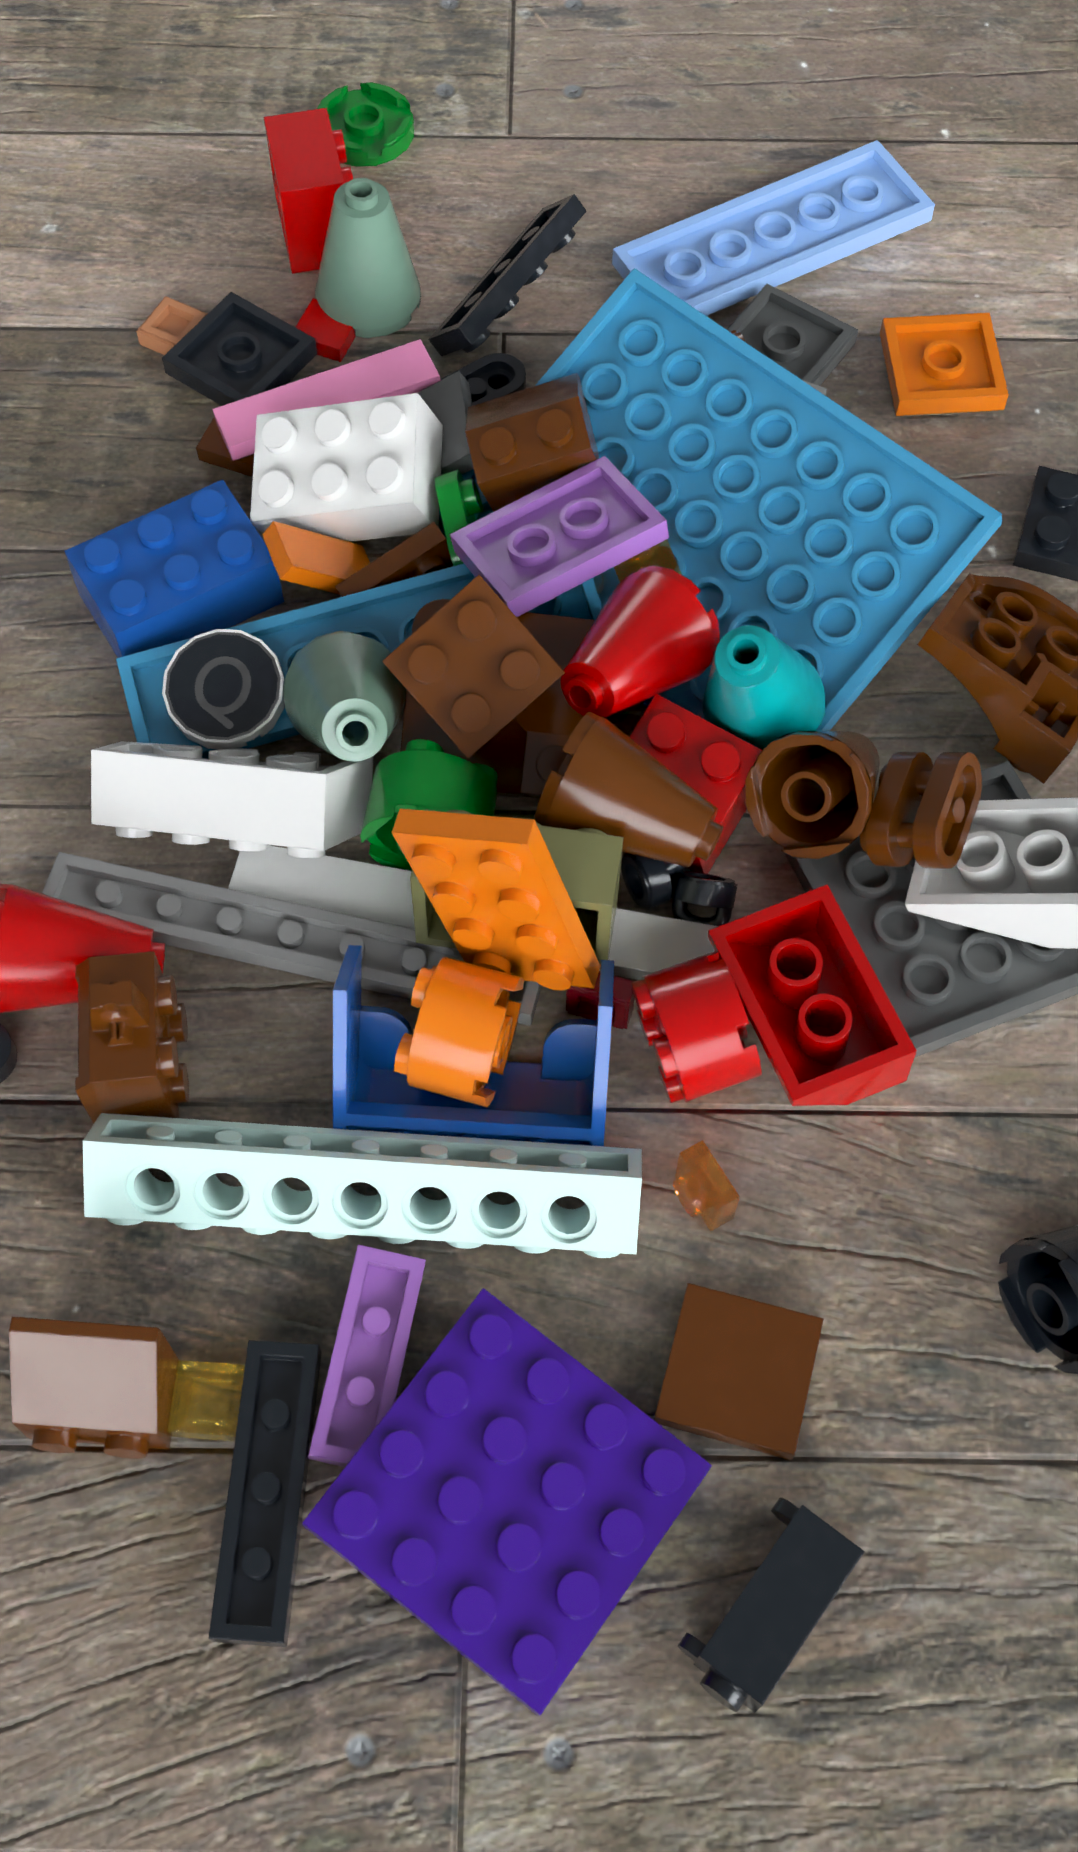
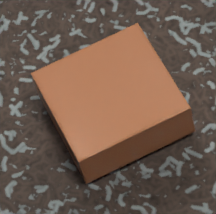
(168, 325)

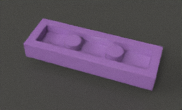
(366, 1352)

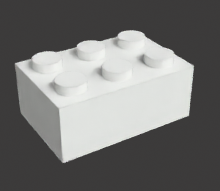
(349, 468)

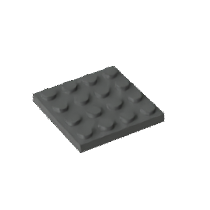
(938, 973)

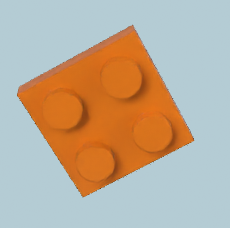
(943, 364)

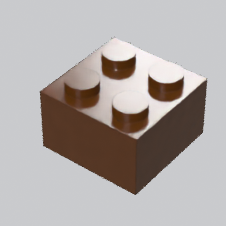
(473, 666)

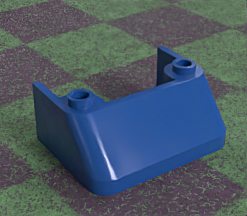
(533, 1102)

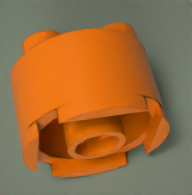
(460, 1030)

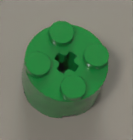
(422, 780)

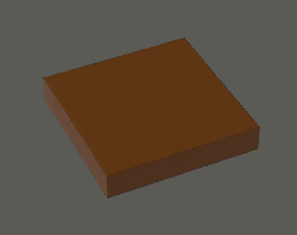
(739, 1371)

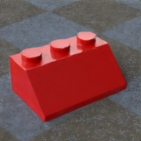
(815, 1001)

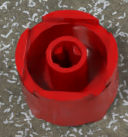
(696, 1027)

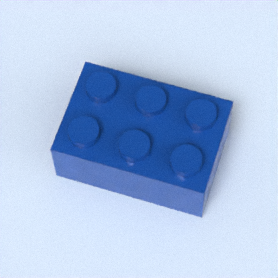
(176, 572)

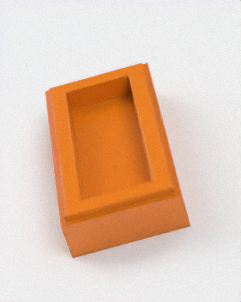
(312, 557)

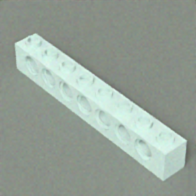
(396, 1164)

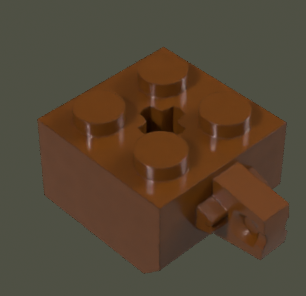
(129, 1038)

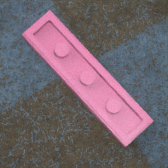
(385, 374)

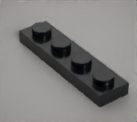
(515, 268)
(266, 1495)

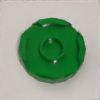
(373, 122)

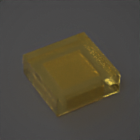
(206, 1400)

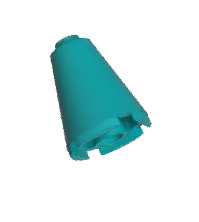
(762, 688)

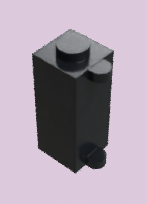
(774, 1610)

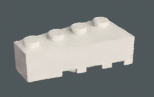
(229, 796)

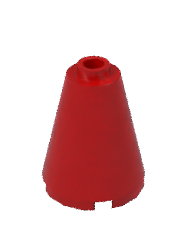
(641, 643)
(47, 940)

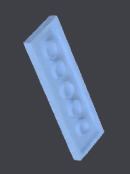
(780, 230)

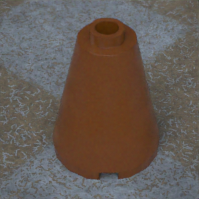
(813, 791)
(627, 794)

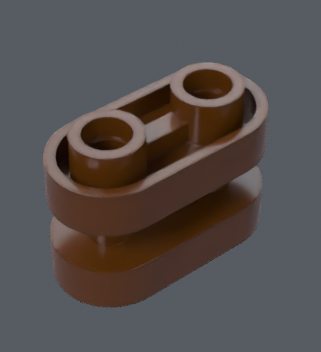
(923, 809)

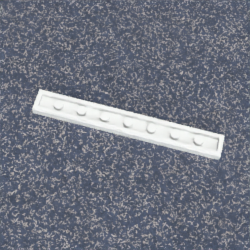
(383, 894)

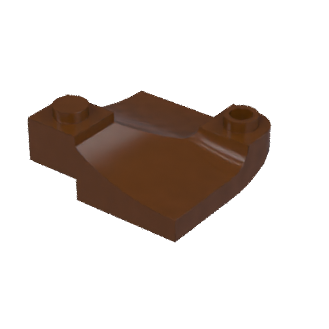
(1018, 662)
(532, 741)

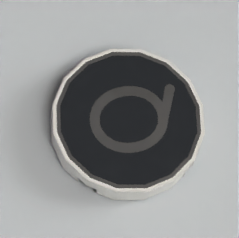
(224, 689)

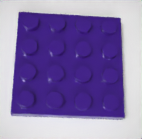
(508, 1500)

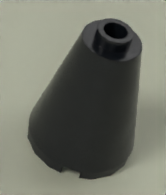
(1044, 1293)

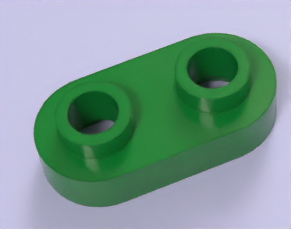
(458, 504)

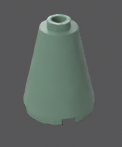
(365, 263)
(343, 695)

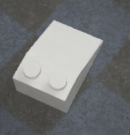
(1012, 874)

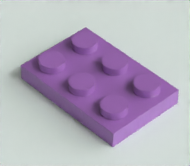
(560, 536)

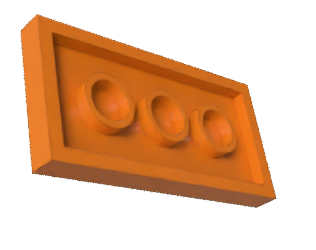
(498, 895)

